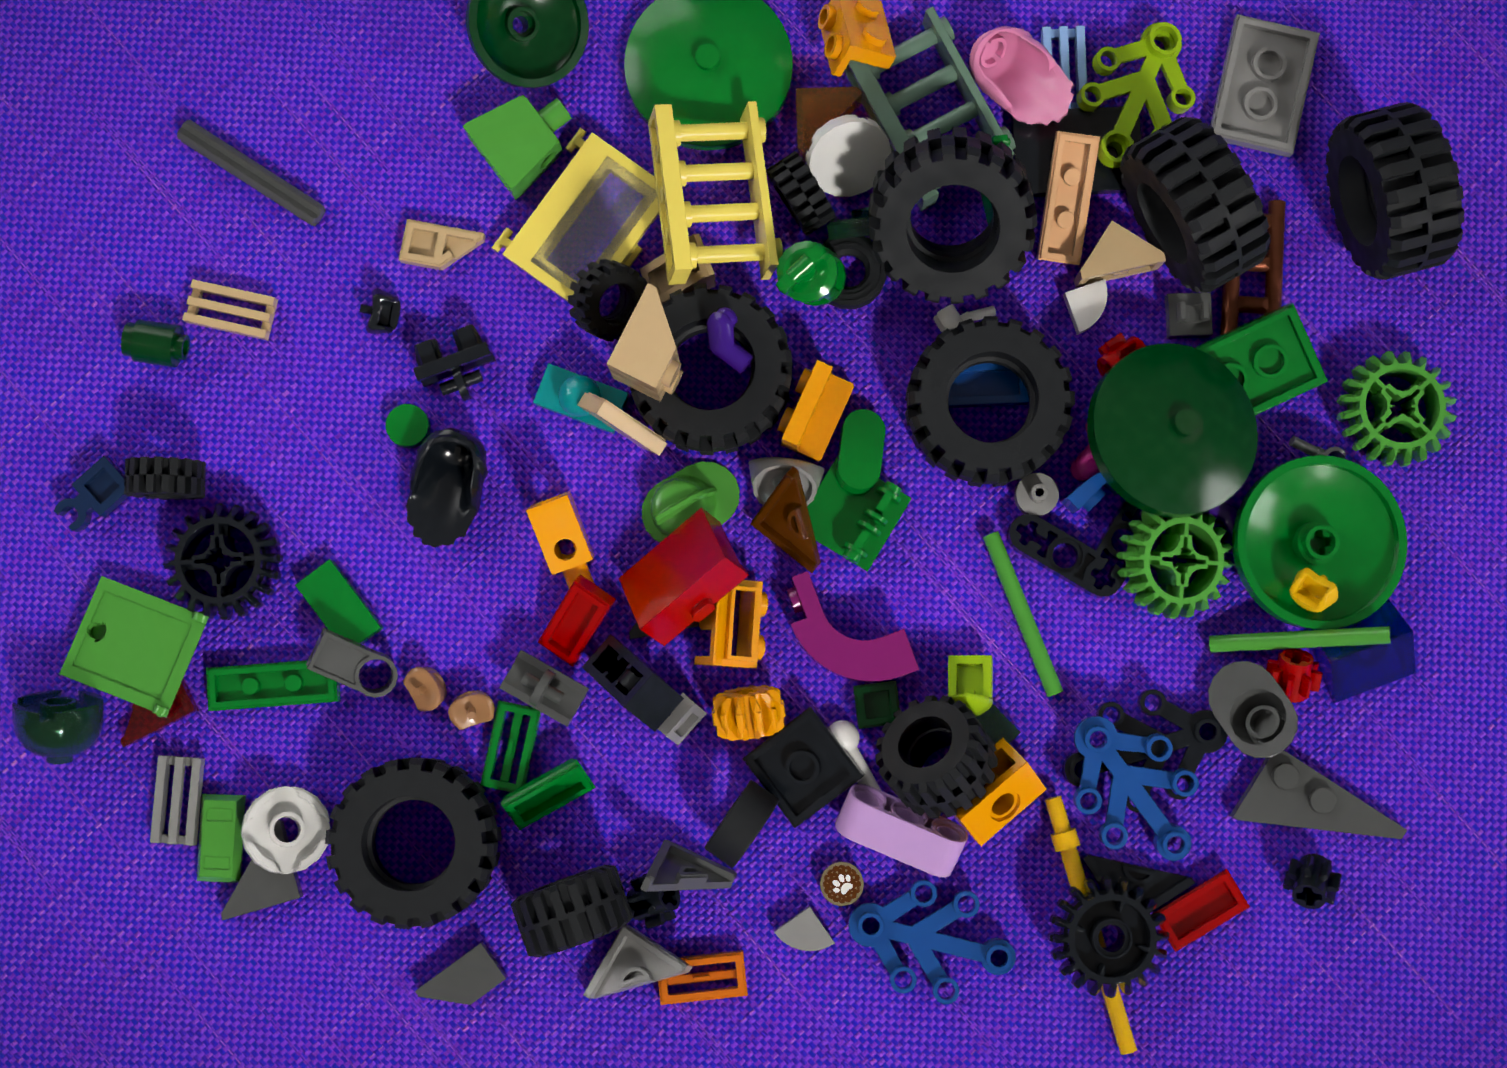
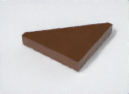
(787, 521)

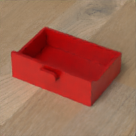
(682, 577)

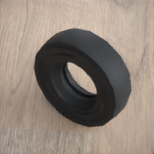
(874, 277)

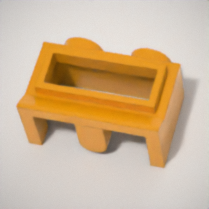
(720, 622)

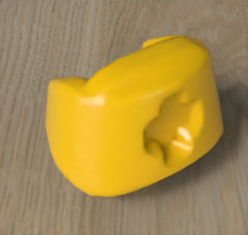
(1313, 591)

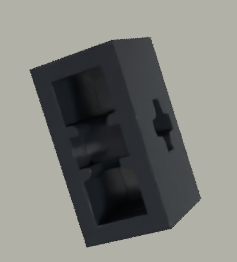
(632, 683)

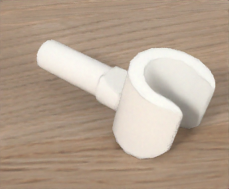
(950, 318)

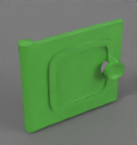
(134, 646)

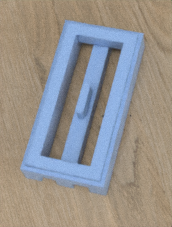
(1064, 34)

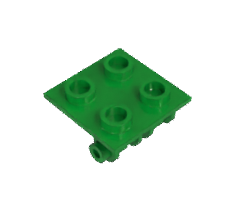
(855, 523)

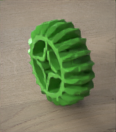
(1382, 396)
(1172, 597)

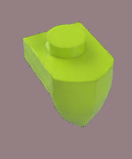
(971, 681)

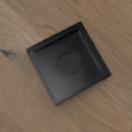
(803, 766)

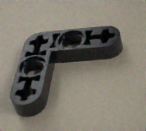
(1086, 557)

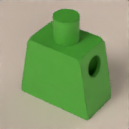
(519, 140)

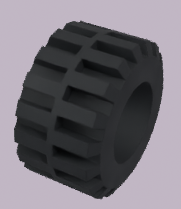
(954, 778)
(571, 911)

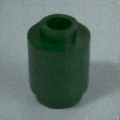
(155, 343)

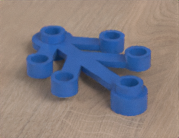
(1128, 782)
(924, 938)

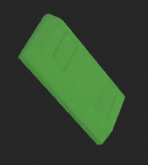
(220, 838)

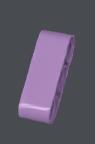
(896, 831)

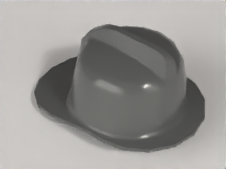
(1253, 709)

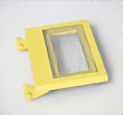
(588, 215)

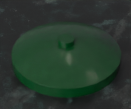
(1172, 430)

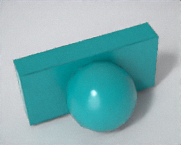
(563, 389)

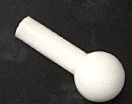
(849, 738)

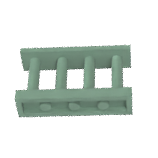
(886, 107)

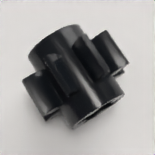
(1312, 881)
(652, 906)

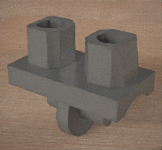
(544, 688)

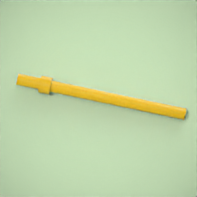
(1066, 842)

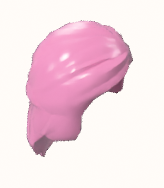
(1020, 76)

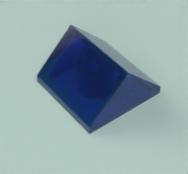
(1365, 667)

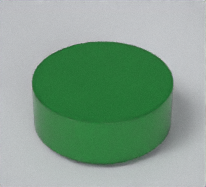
(408, 425)

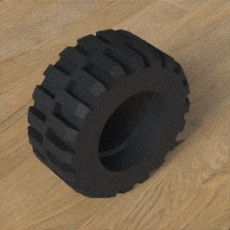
(1395, 190)
(1195, 204)
(964, 267)
(1029, 360)
(768, 384)
(356, 855)

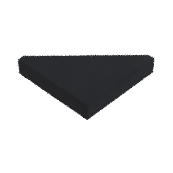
(1157, 883)

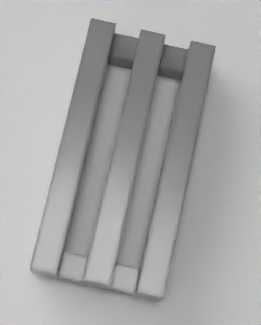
(161, 795)

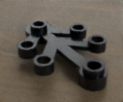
(1187, 737)

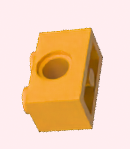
(1008, 795)

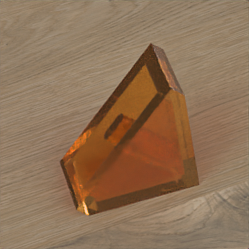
(817, 107)

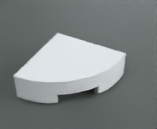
(1086, 304)

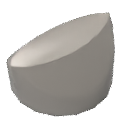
(769, 471)

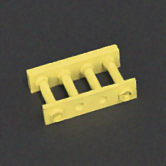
(679, 215)

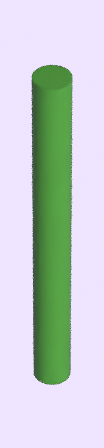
(1023, 614)
(1300, 639)

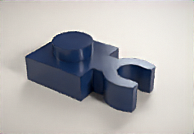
(99, 491)

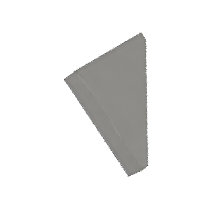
(632, 963)

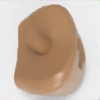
(425, 687)
(471, 709)

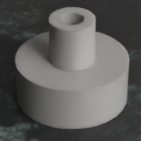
(1029, 502)

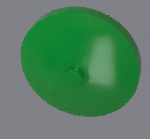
(708, 62)
(1325, 519)

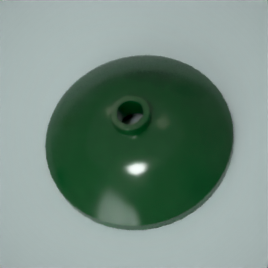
(542, 52)

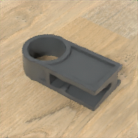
(342, 660)

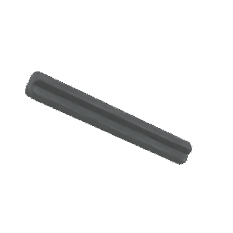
(251, 172)

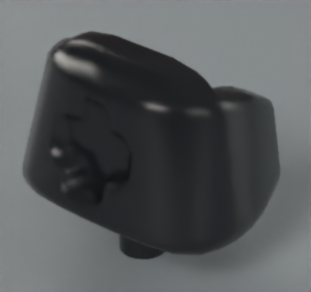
(383, 312)

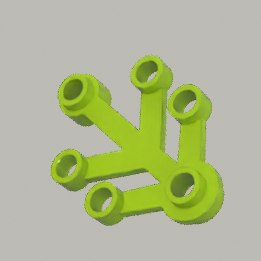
(1139, 85)

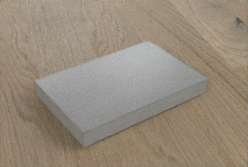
(1264, 85)

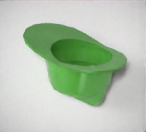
(687, 491)

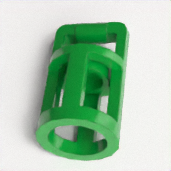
(810, 273)

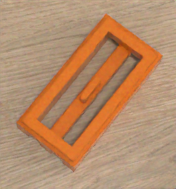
(707, 994)

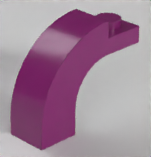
(846, 657)

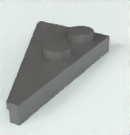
(1298, 796)

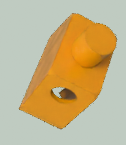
(558, 520)

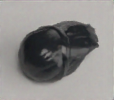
(446, 486)

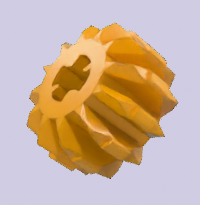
(748, 712)

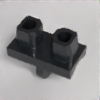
(435, 367)

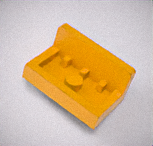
(857, 33)
(817, 411)

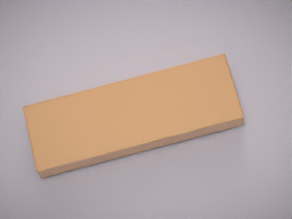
(1067, 197)

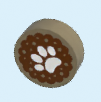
(841, 883)

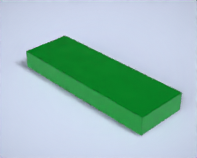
(268, 686)

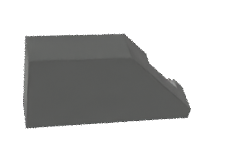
(465, 978)

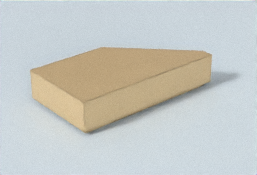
(436, 245)

